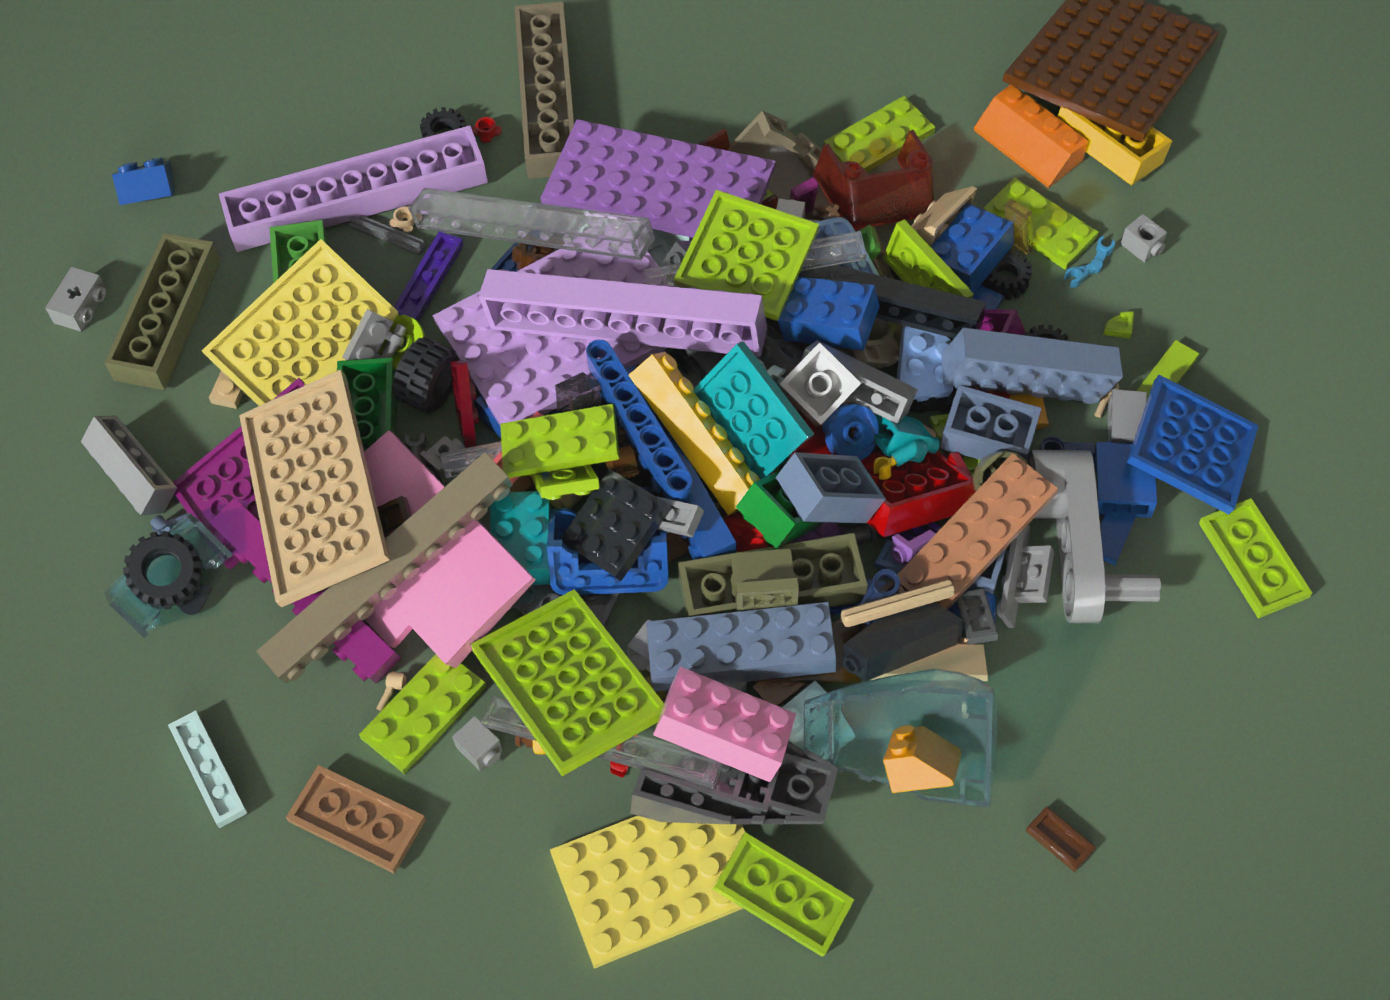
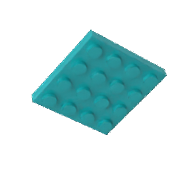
(753, 411)

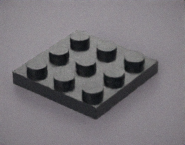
(615, 524)

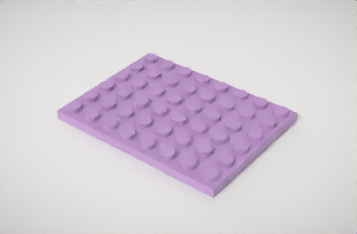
(521, 369)

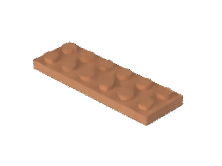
(980, 529)

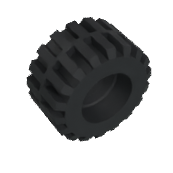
(424, 375)
(146, 553)

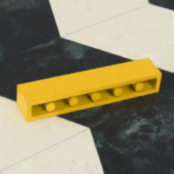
(694, 429)

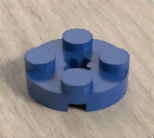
(838, 425)

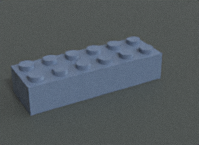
(1031, 365)
(743, 645)

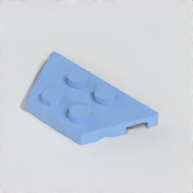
(922, 364)

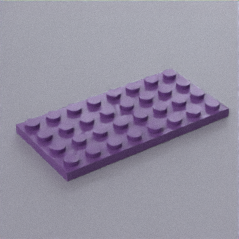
(650, 176)

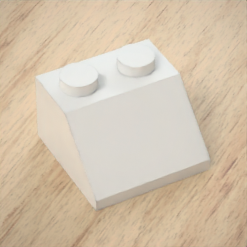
(818, 385)

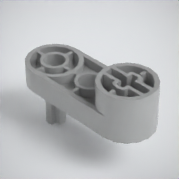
(1079, 539)

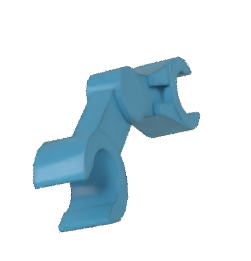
(1095, 266)

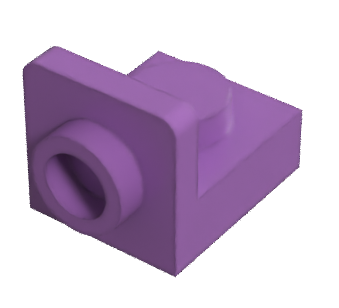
(903, 550)

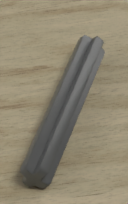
(387, 233)

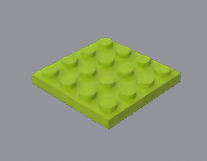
(747, 251)

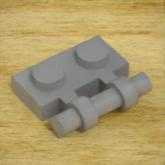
(370, 336)

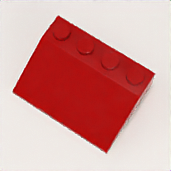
(918, 492)

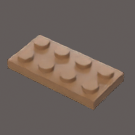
(356, 819)

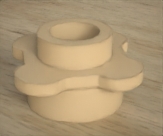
(400, 215)

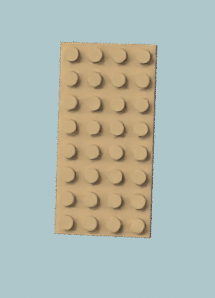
(312, 489)

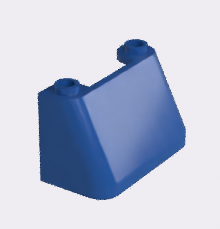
(572, 571)

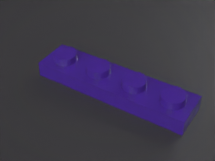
(429, 275)

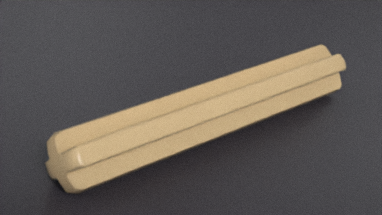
(897, 603)

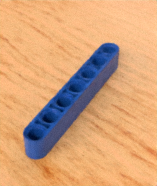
(642, 432)

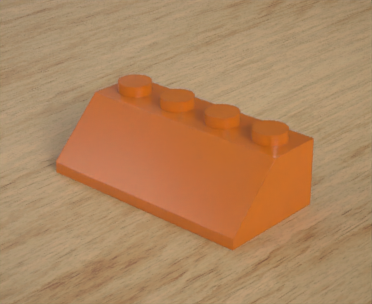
(1031, 136)

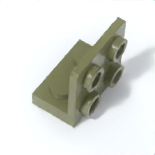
(764, 579)

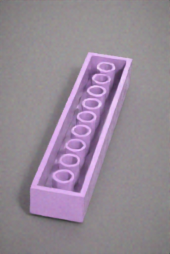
(354, 186)
(623, 311)

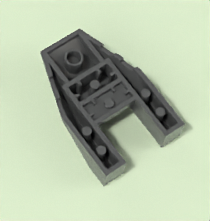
(794, 796)

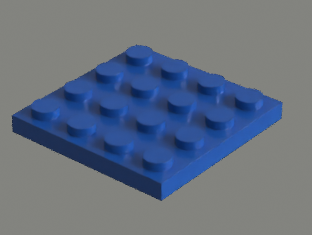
(1193, 444)

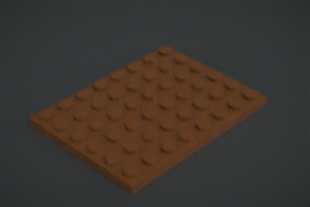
(1112, 61)

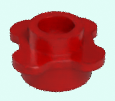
(486, 129)

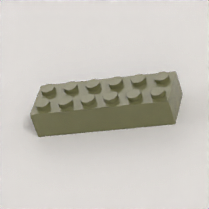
(163, 311)
(825, 571)

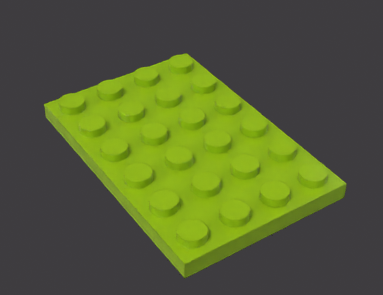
(569, 681)

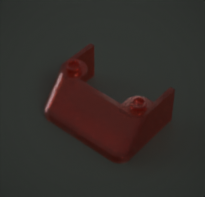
(878, 196)

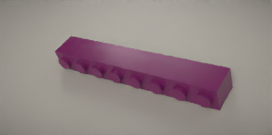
(361, 645)

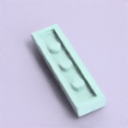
(207, 769)

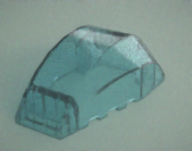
(857, 721)

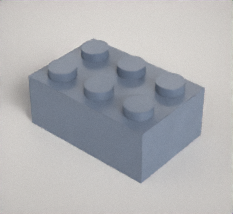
(988, 424)
(830, 488)

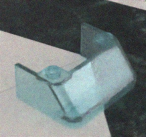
(163, 572)

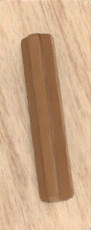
(826, 211)

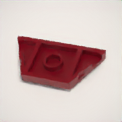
(463, 396)

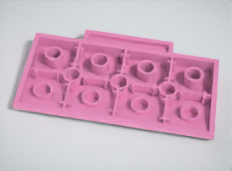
(460, 590)

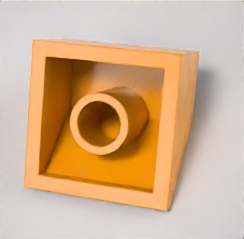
(920, 760)

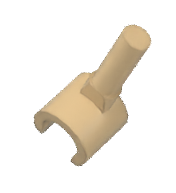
(1103, 402)
(393, 681)

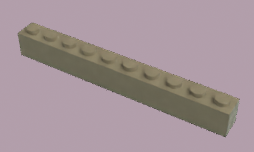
(408, 548)

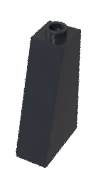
(901, 640)

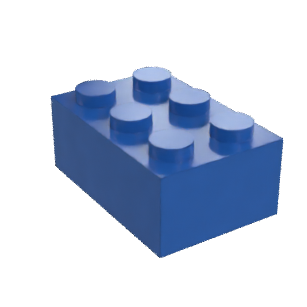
(974, 244)
(829, 312)

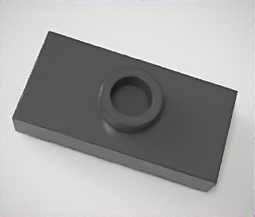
(976, 617)

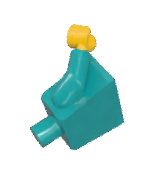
(902, 443)

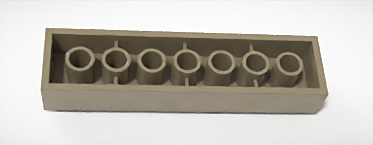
(543, 84)

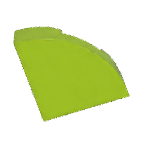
(1120, 325)

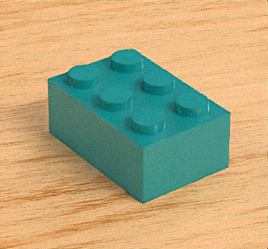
(522, 526)

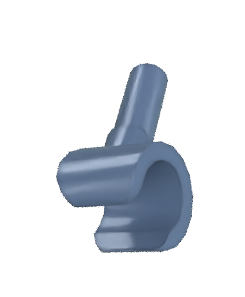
(161, 524)

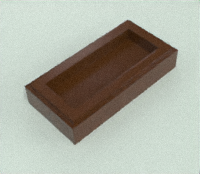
(1060, 839)

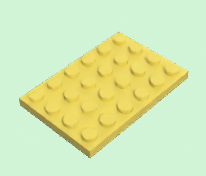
(296, 326)
(644, 882)

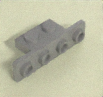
(1025, 577)

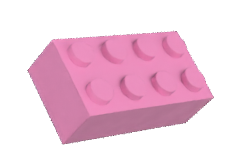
(725, 724)

